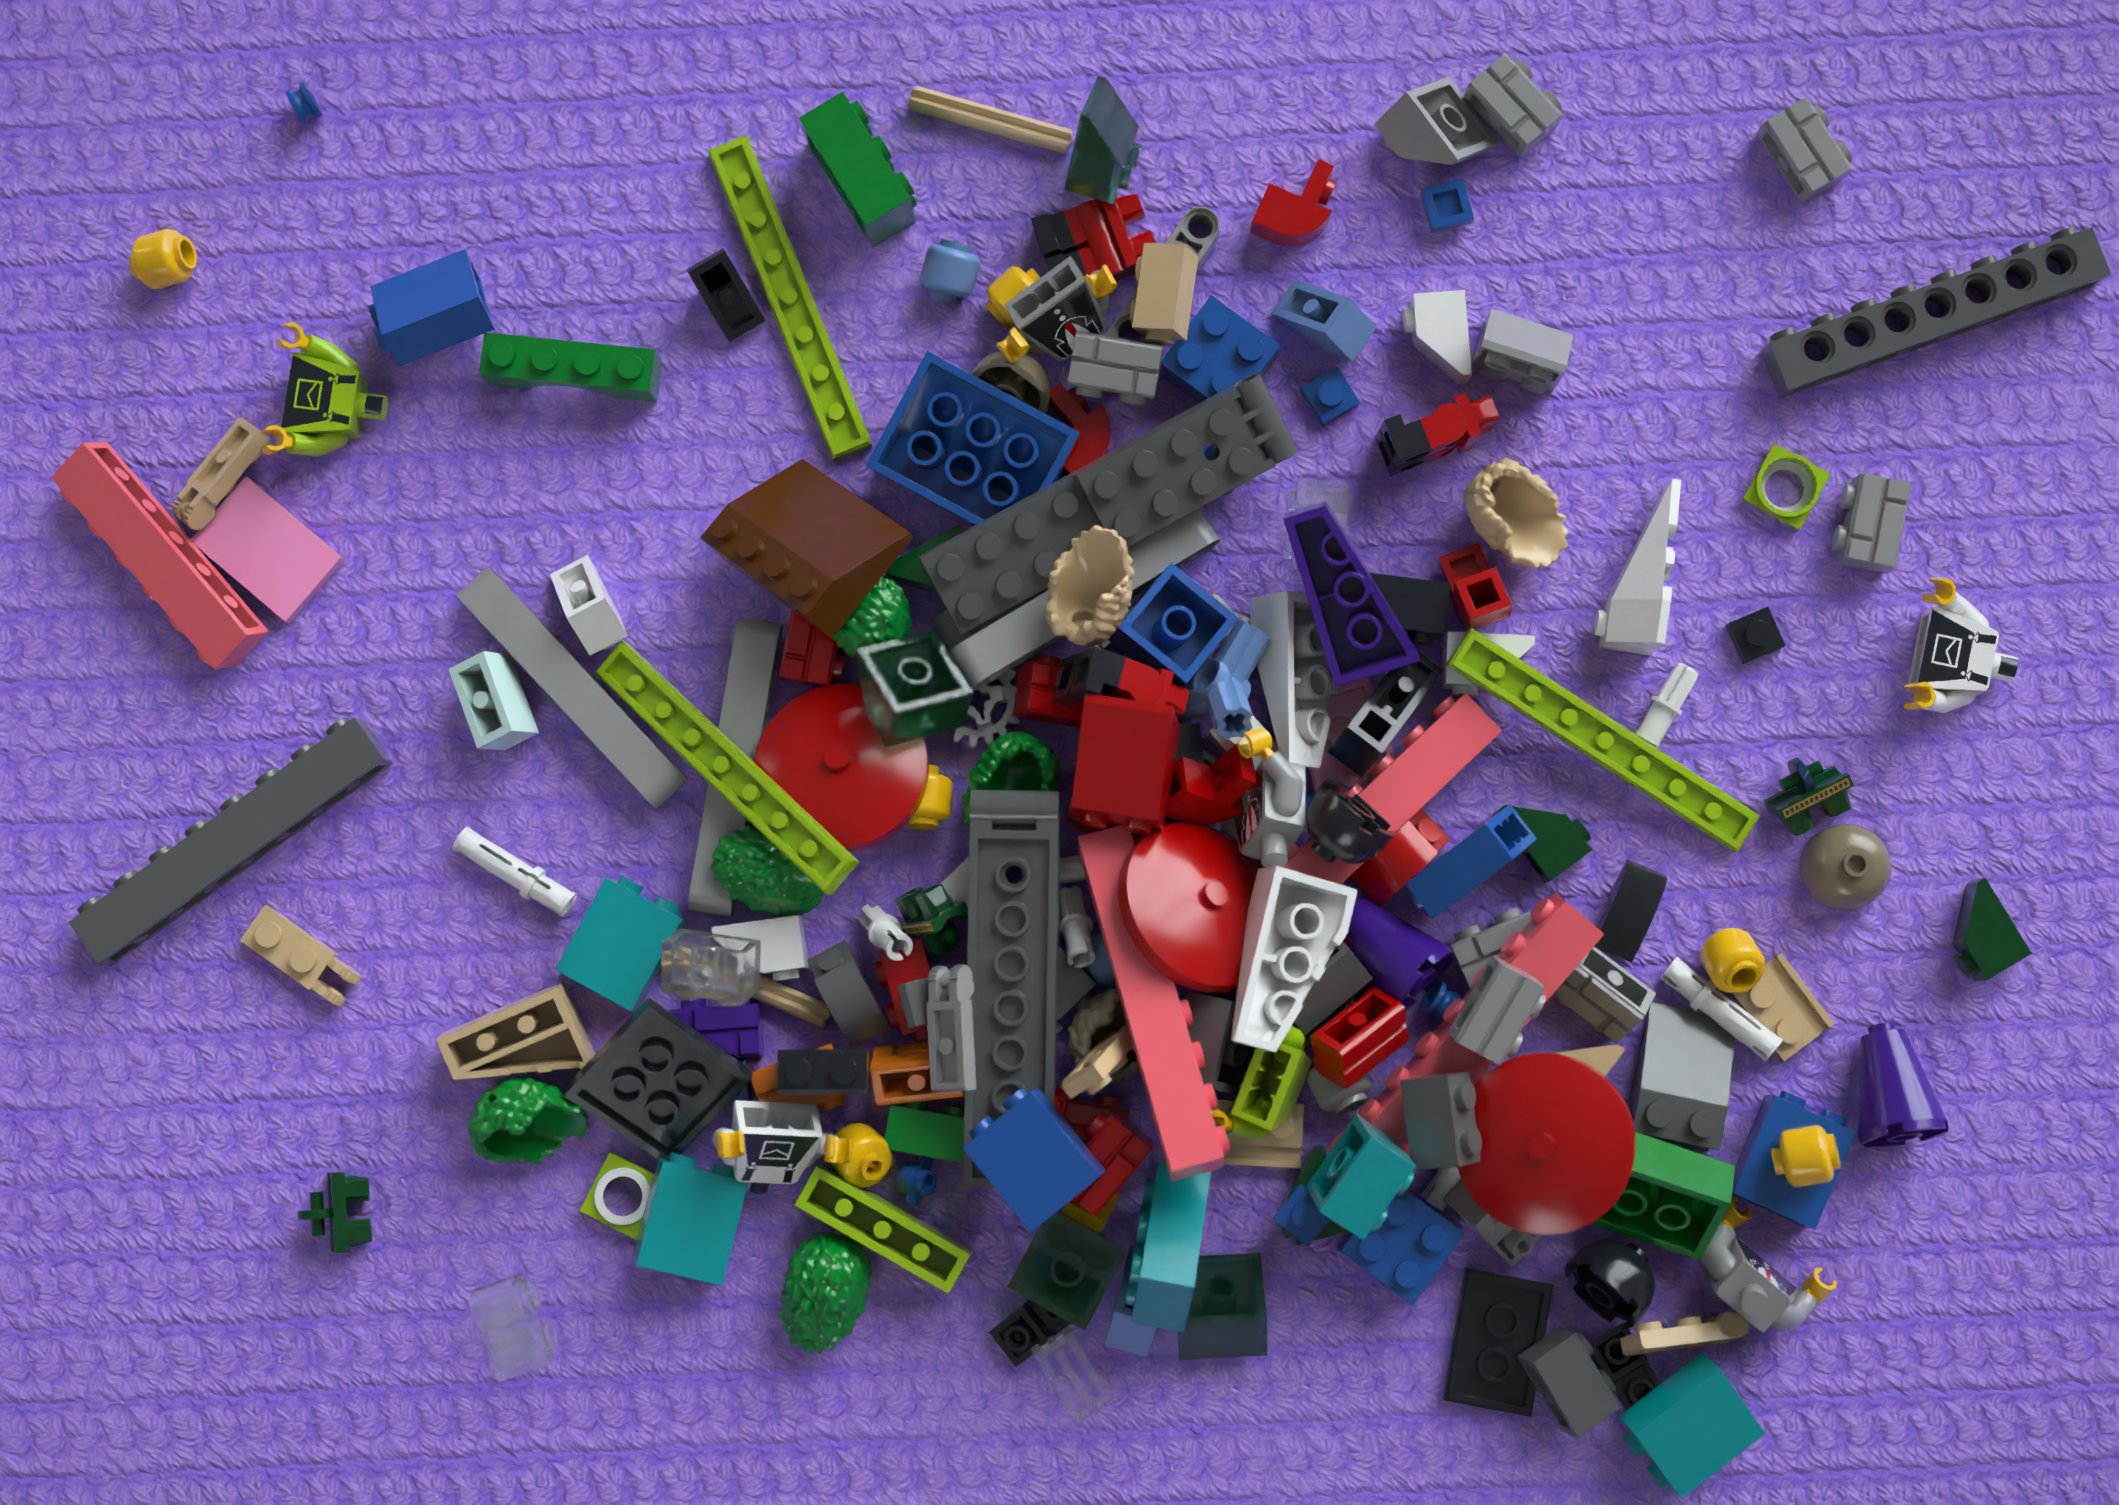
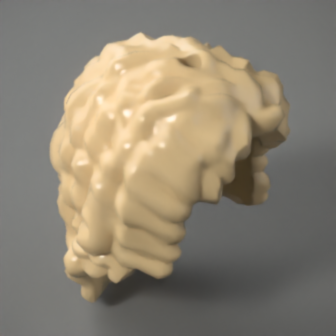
(1516, 514)
(1090, 587)

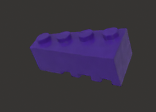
(1348, 608)

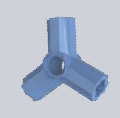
(1223, 682)

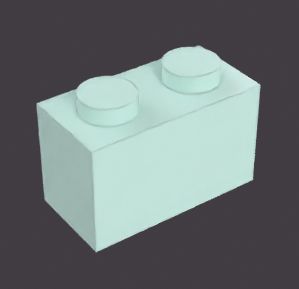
(493, 701)

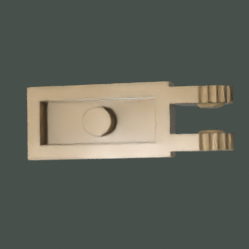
(218, 474)
(297, 953)
(1099, 1064)
(1686, 1334)

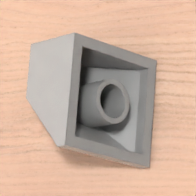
(1435, 125)

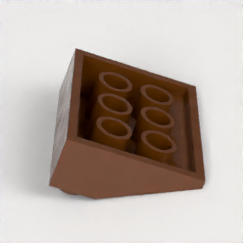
(808, 543)

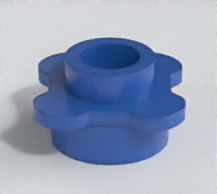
(916, 1180)

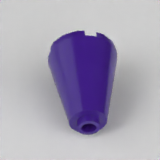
(1395, 952)
(1894, 1092)

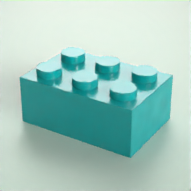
(1167, 1249)

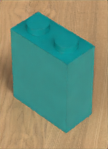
(620, 943)
(690, 1219)
(1690, 1426)

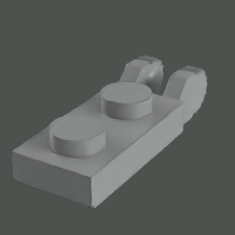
(951, 1029)

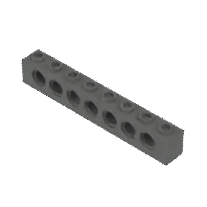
(2081, 268)

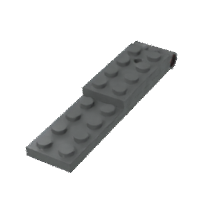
(1125, 490)
(1012, 950)

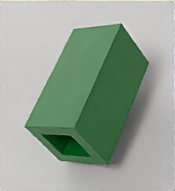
(926, 1132)

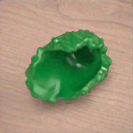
(877, 619)
(1013, 763)
(762, 875)
(523, 1121)
(824, 1291)

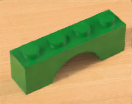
(603, 368)

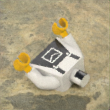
(1954, 653)
(776, 1143)

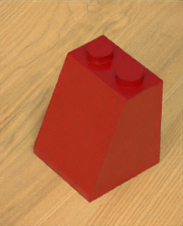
(1125, 763)

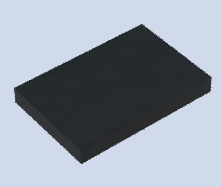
(1494, 1325)

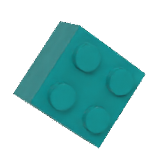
(1361, 1177)

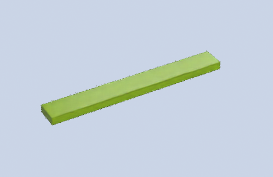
(790, 298)
(1602, 740)
(727, 768)

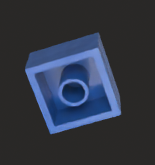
(1217, 352)
(1174, 626)
(1406, 1246)

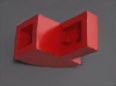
(1296, 219)
(1093, 427)
(1475, 588)
(1210, 793)
(1401, 859)

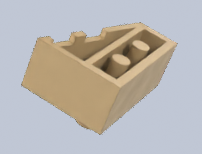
(522, 1037)

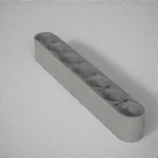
(1026, 630)
(572, 687)
(743, 721)

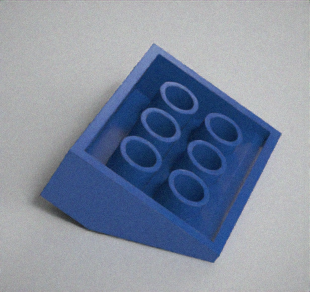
(969, 443)

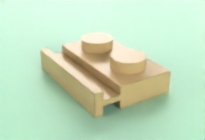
(1785, 1007)
(1278, 1149)

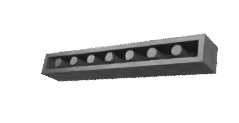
(230, 841)

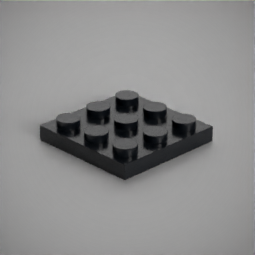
(658, 1081)

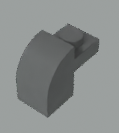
(848, 994)

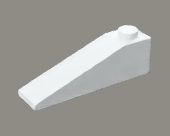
(1639, 603)
(1294, 676)
(1287, 942)

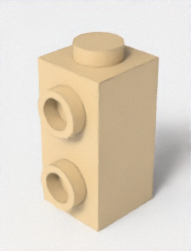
(1164, 292)

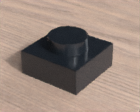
(1755, 635)

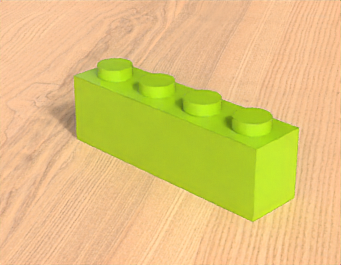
(884, 1228)

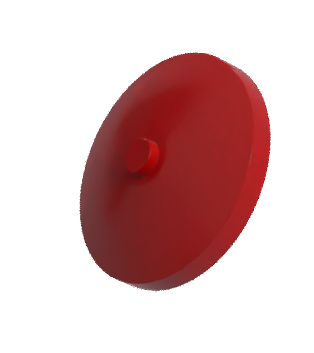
(840, 769)
(1188, 904)
(1551, 1144)

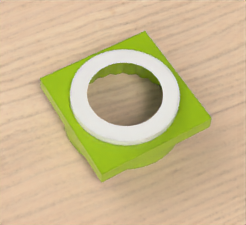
(1812, 479)
(594, 1206)

